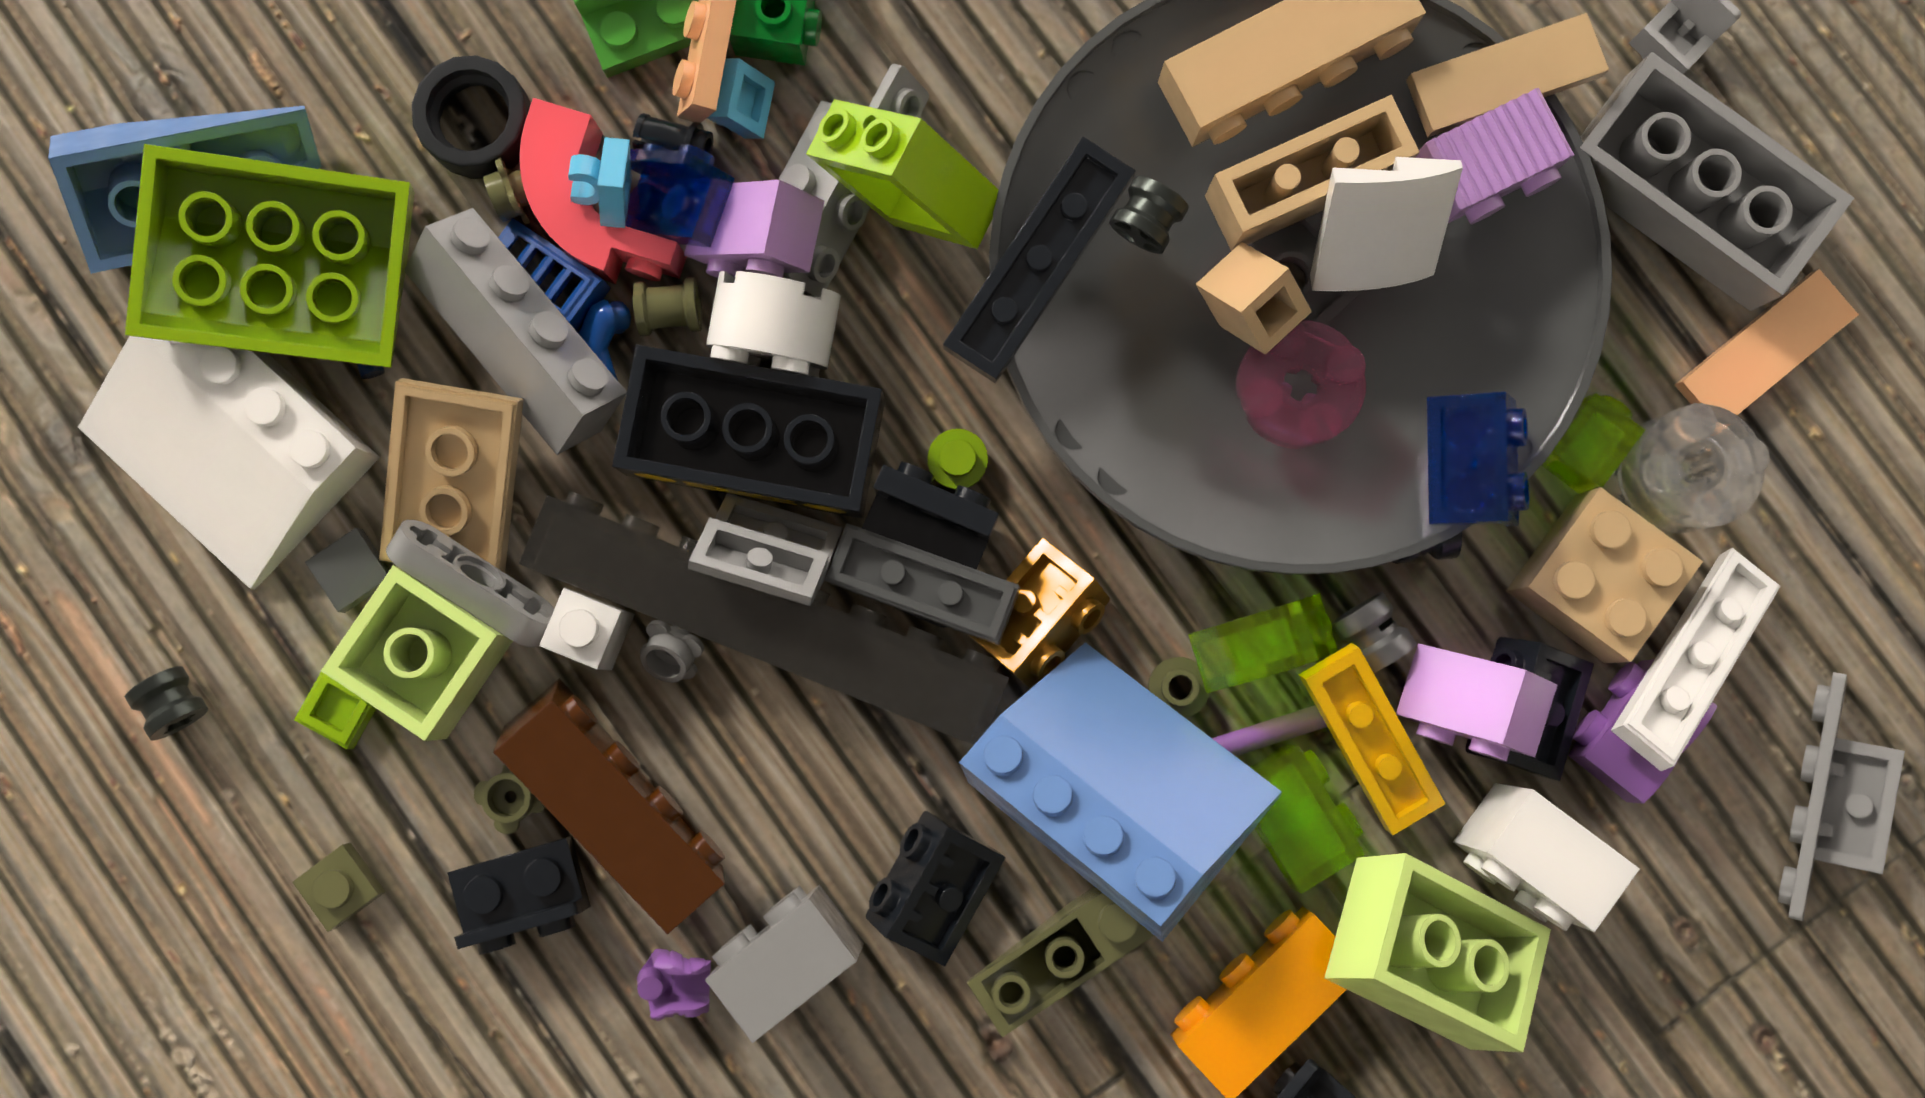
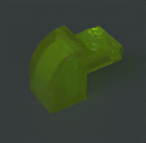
(1263, 643)

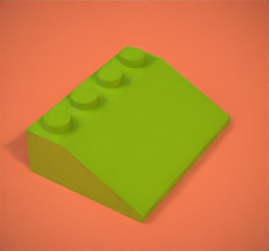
(268, 257)

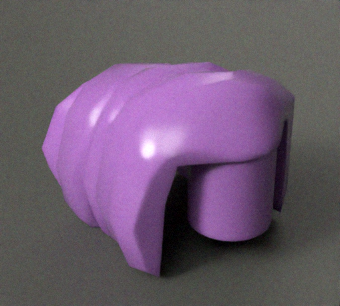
(674, 985)

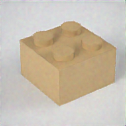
(1604, 576)

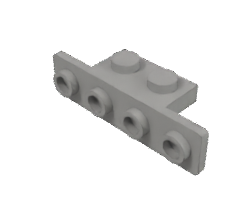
(842, 209)
(1848, 801)

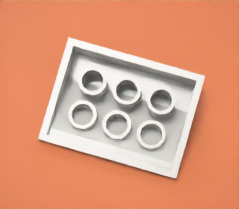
(226, 447)

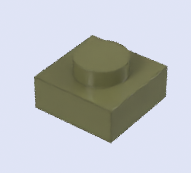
(338, 886)

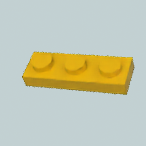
(1372, 738)

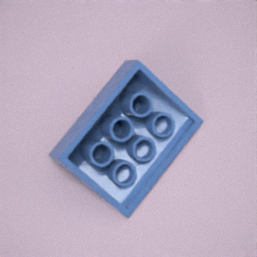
(1119, 787)

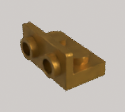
(1050, 613)

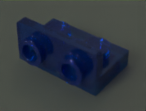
(677, 194)
(1476, 459)

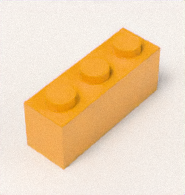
(1260, 1004)

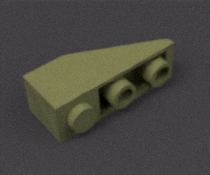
(1056, 959)

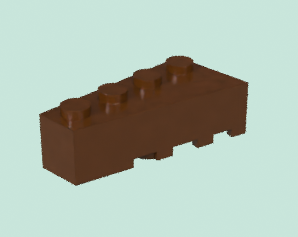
(611, 806)

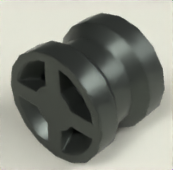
(1149, 214)
(166, 703)

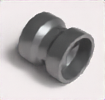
(1375, 632)

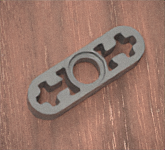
(470, 582)

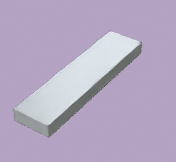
(1695, 660)

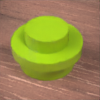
(957, 458)

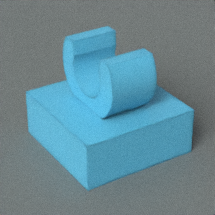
(743, 99)
(604, 181)

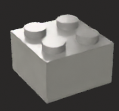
(785, 963)

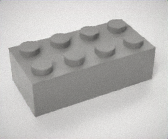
(1709, 184)

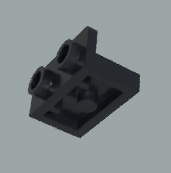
(1572, 678)
(933, 888)
(517, 893)

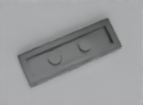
(923, 584)

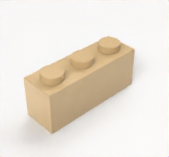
(1295, 176)

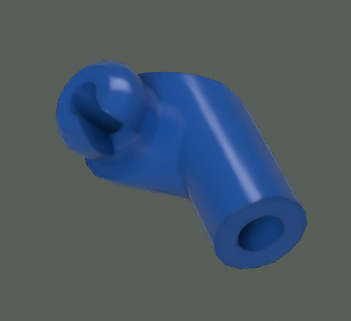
(601, 324)

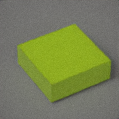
(335, 712)

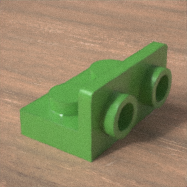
(634, 30)

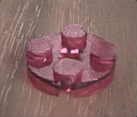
(1318, 417)

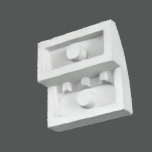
(1384, 224)

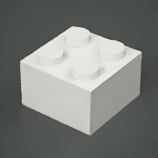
(1546, 856)

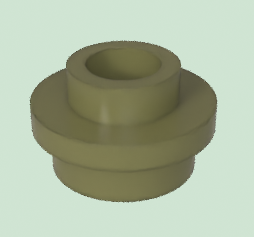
(1185, 667)

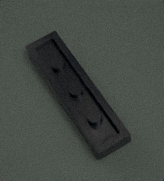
(1039, 259)

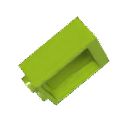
(905, 172)

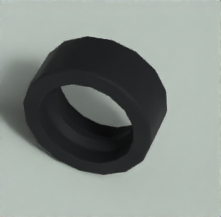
(439, 88)

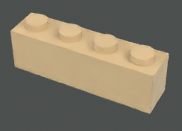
(1276, 57)

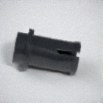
(670, 134)

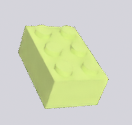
(1438, 953)

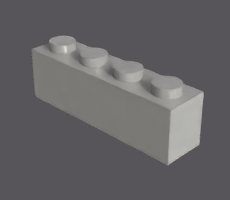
(514, 329)

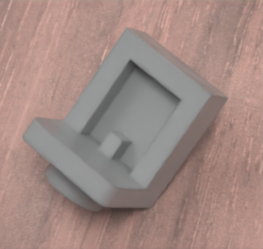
(1685, 30)

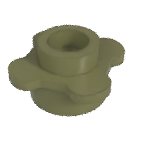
(507, 193)
(506, 815)

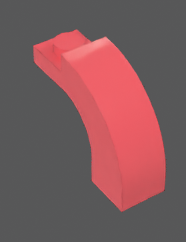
(546, 149)

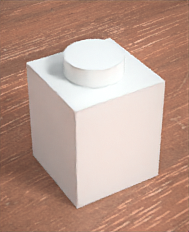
(586, 630)

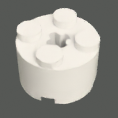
(772, 322)

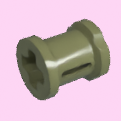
(667, 306)

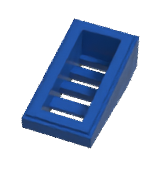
(589, 290)

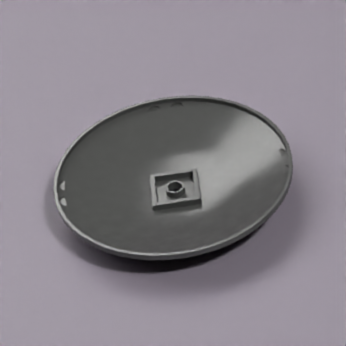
(1142, 379)

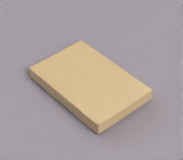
(453, 465)

